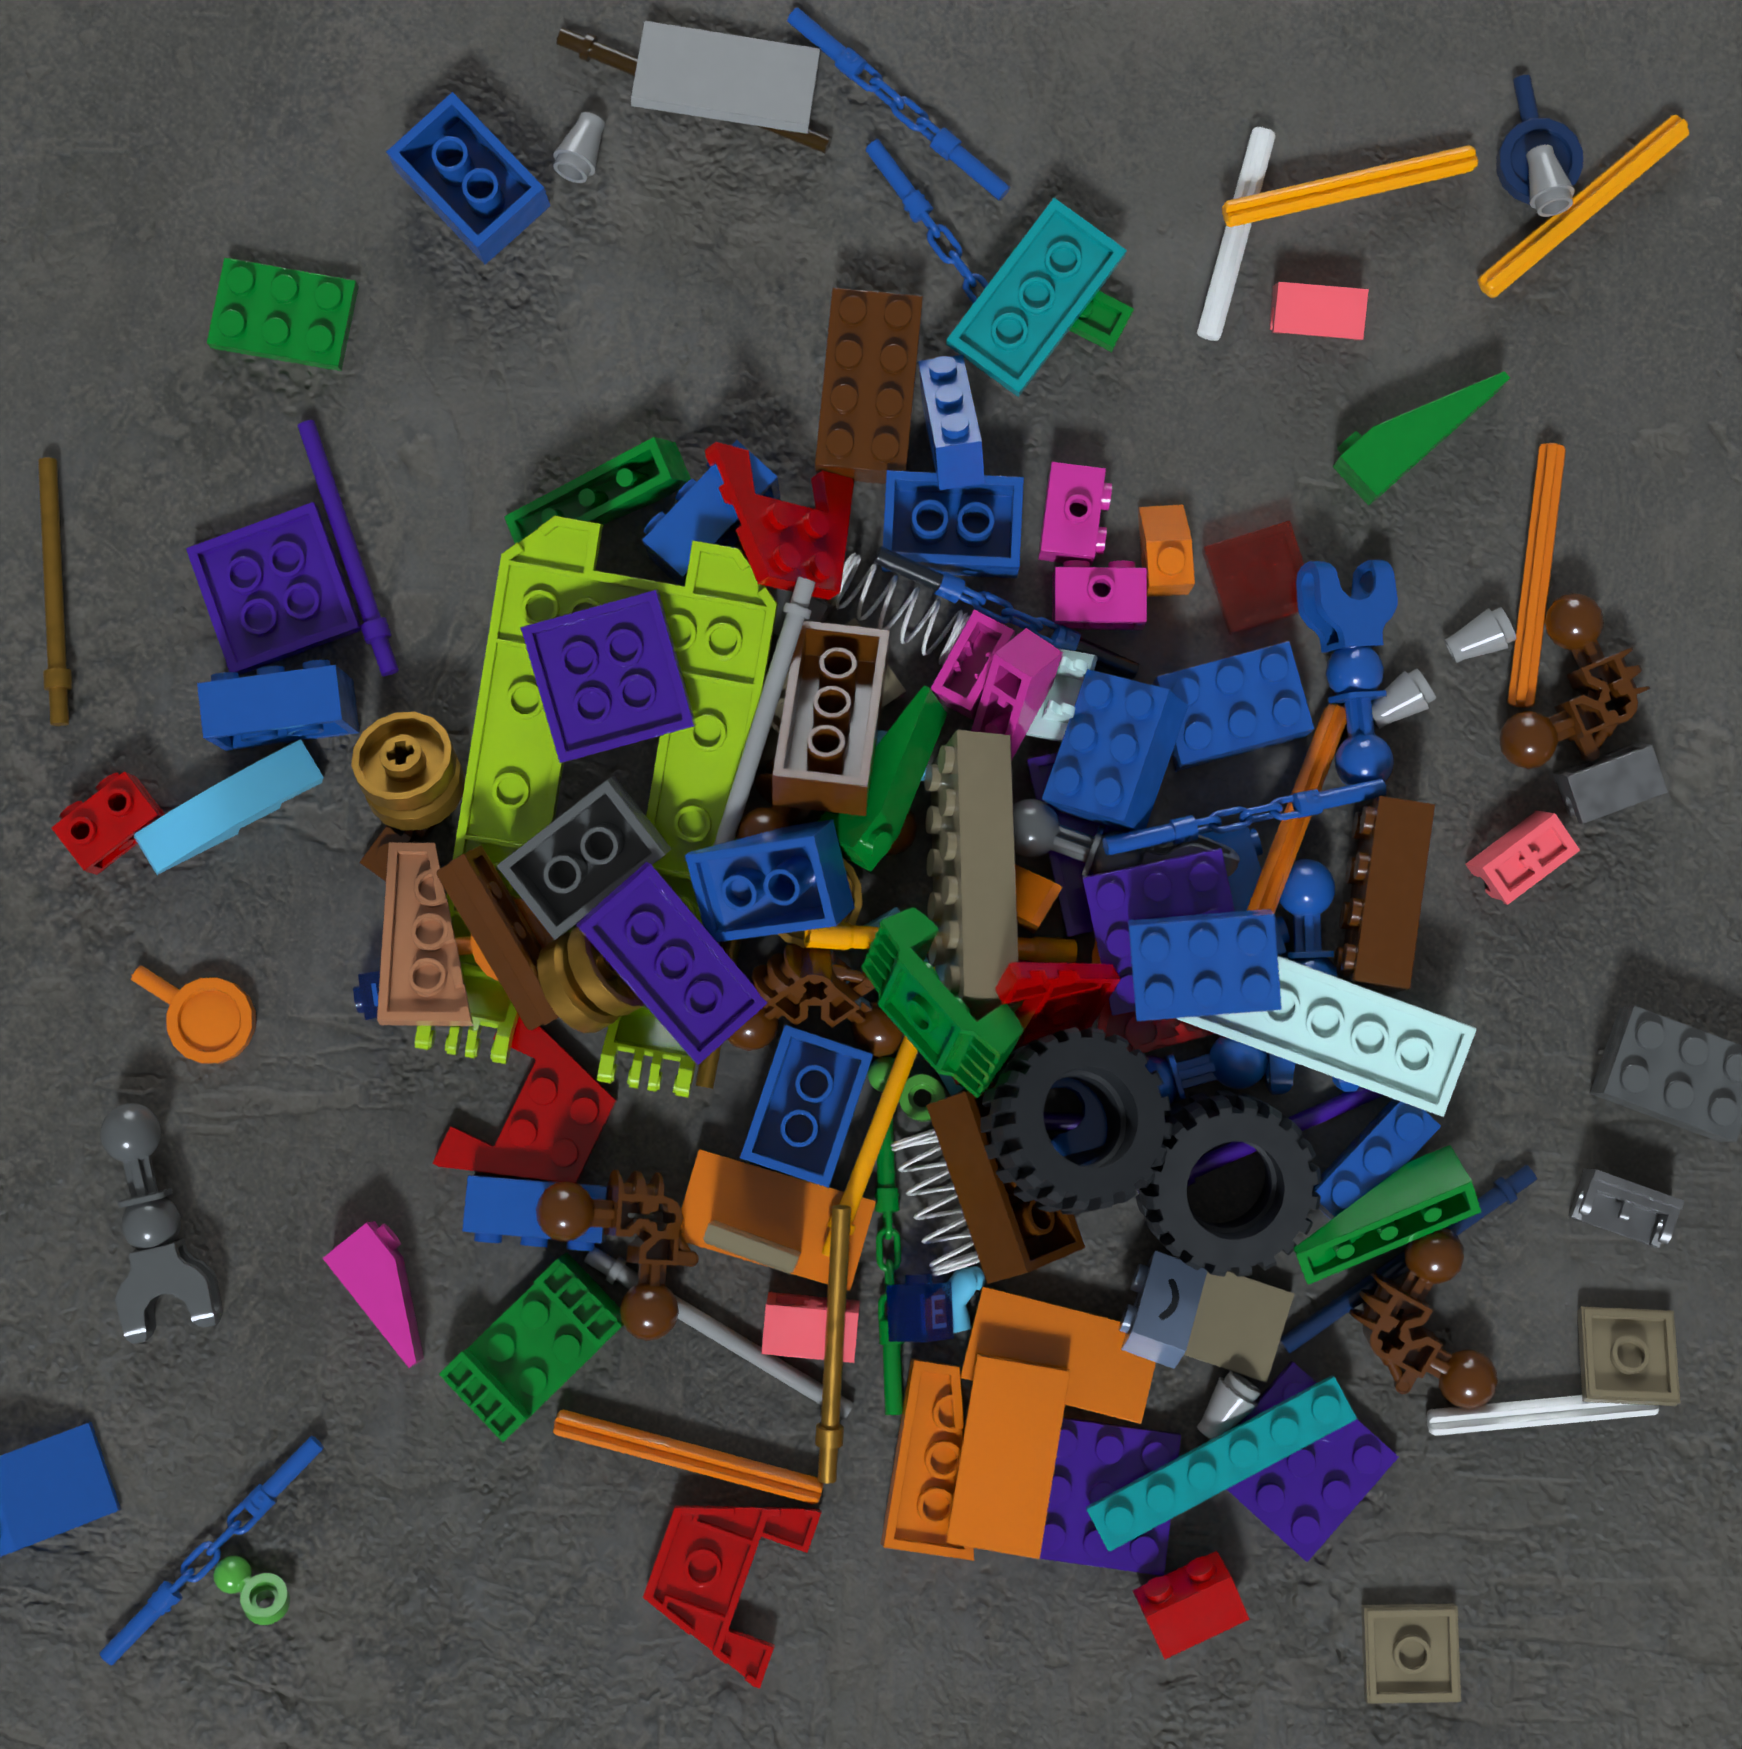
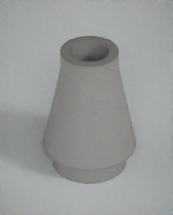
(579, 150)
(1548, 183)
(1483, 635)
(1404, 697)
(1229, 1405)

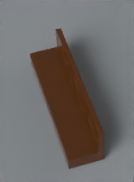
(499, 932)

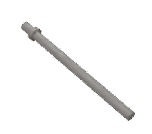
(796, 612)
(618, 1271)

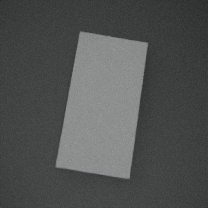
(725, 77)

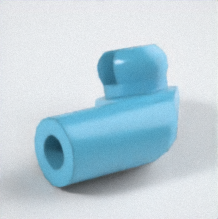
(964, 1284)

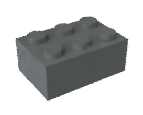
(583, 856)
(1673, 1074)

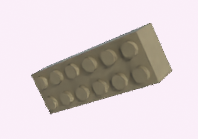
(972, 867)

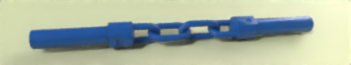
(853, 64)
(919, 210)
(1186, 828)
(168, 1594)

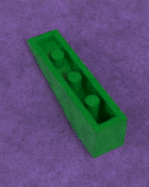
(1395, 446)
(609, 490)
(894, 781)
(1400, 1209)

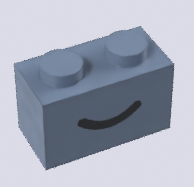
(1163, 1309)

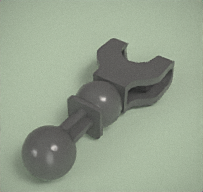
(1039, 831)
(151, 1227)

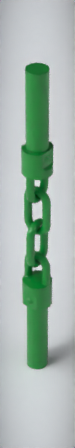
(887, 1203)

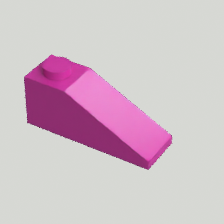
(1017, 687)
(379, 1283)

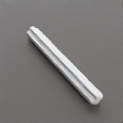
(1235, 237)
(1529, 1414)

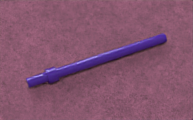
(375, 628)
(1303, 1119)

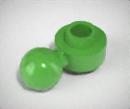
(878, 1075)
(234, 1576)

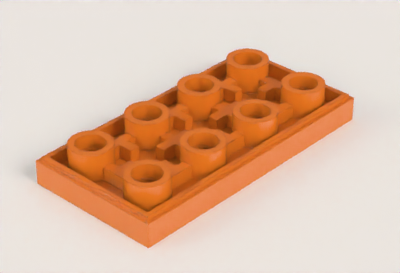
(770, 1207)
(1061, 1337)
(1008, 1456)

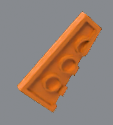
(926, 1463)

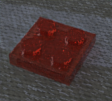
(1255, 576)

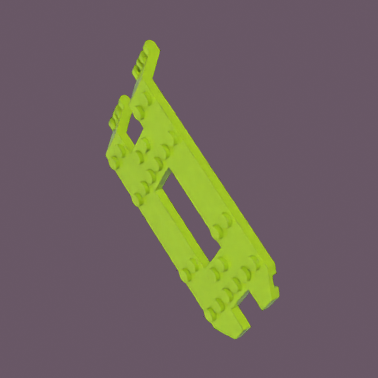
(513, 773)

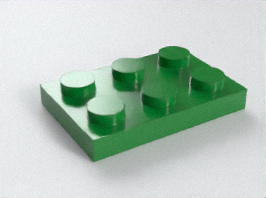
(282, 314)

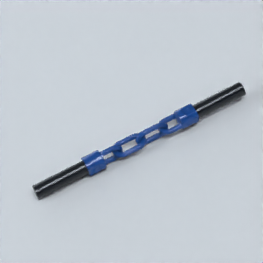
(952, 587)

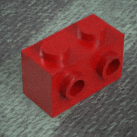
(107, 821)
(1191, 1604)

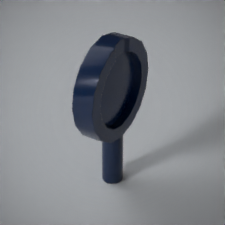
(1533, 132)

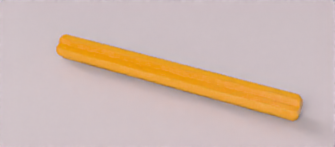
(1349, 186)
(1584, 206)

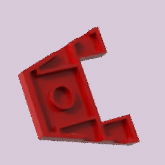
(785, 537)
(1055, 995)
(549, 1125)
(705, 1569)

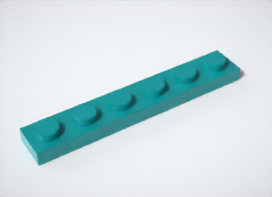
(1221, 1463)

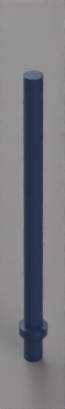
(1504, 1191)

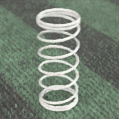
(959, 619)
(937, 1266)

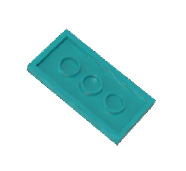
(1036, 297)

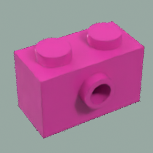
(1073, 513)
(1099, 596)
(968, 664)

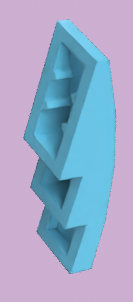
(228, 807)

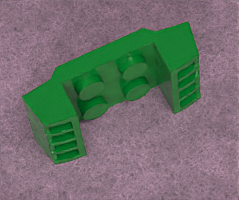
(928, 1012)
(534, 1347)

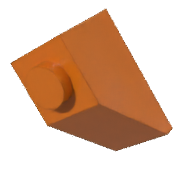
(1166, 550)
(1033, 898)

